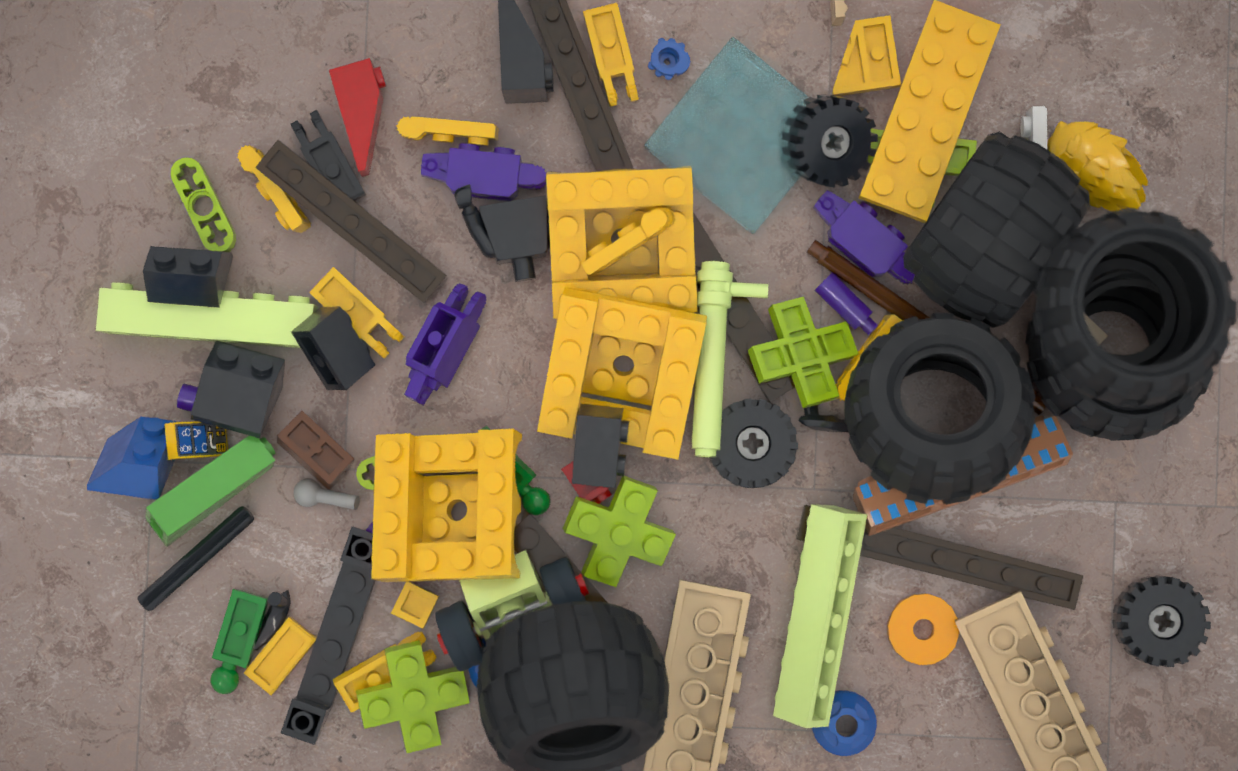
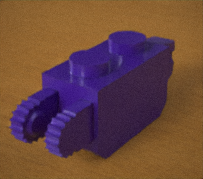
(490, 174)
(863, 237)
(442, 343)

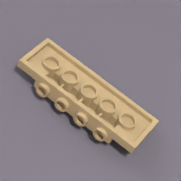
(701, 677)
(1030, 687)

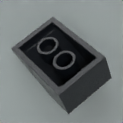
(522, 61)

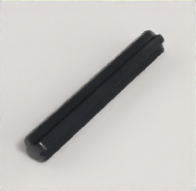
(195, 558)

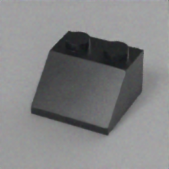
(186, 276)
(238, 389)

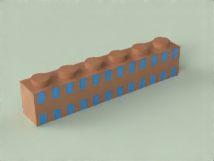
(890, 508)

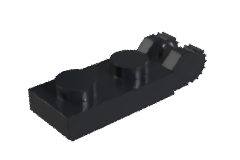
(328, 158)

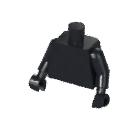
(508, 230)

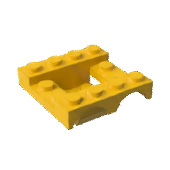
(612, 202)
(665, 357)
(413, 511)

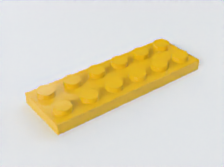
(929, 111)

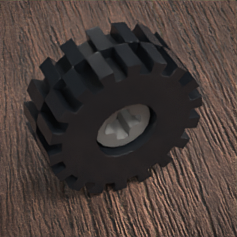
(810, 134)
(771, 459)
(1141, 633)

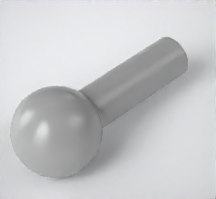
(309, 493)

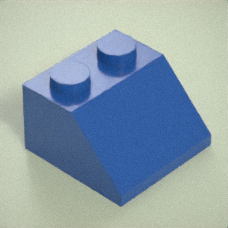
(134, 461)

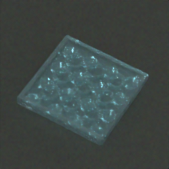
(733, 135)

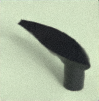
(822, 422)
(274, 617)

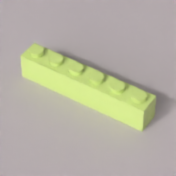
(235, 321)
(819, 615)

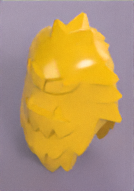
(1101, 164)

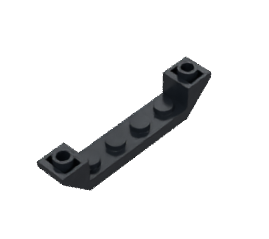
(334, 641)

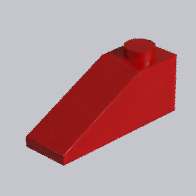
(360, 103)

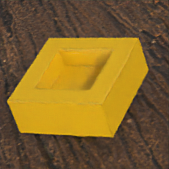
(415, 604)

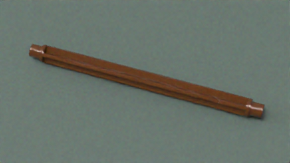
(876, 291)

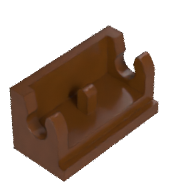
(315, 450)

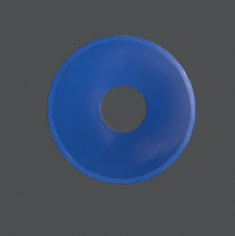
(852, 704)

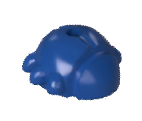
(670, 52)

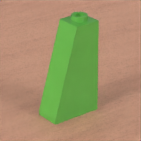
(209, 488)

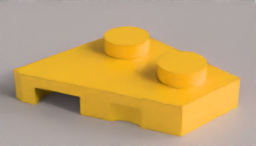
(869, 59)

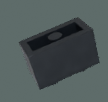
(333, 348)
(598, 445)

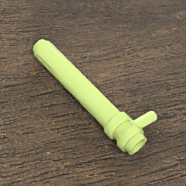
(713, 301)

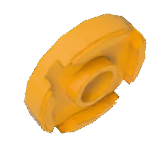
(943, 635)

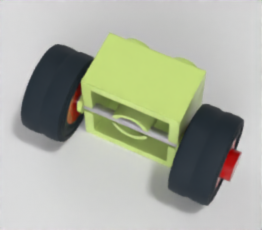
(501, 600)

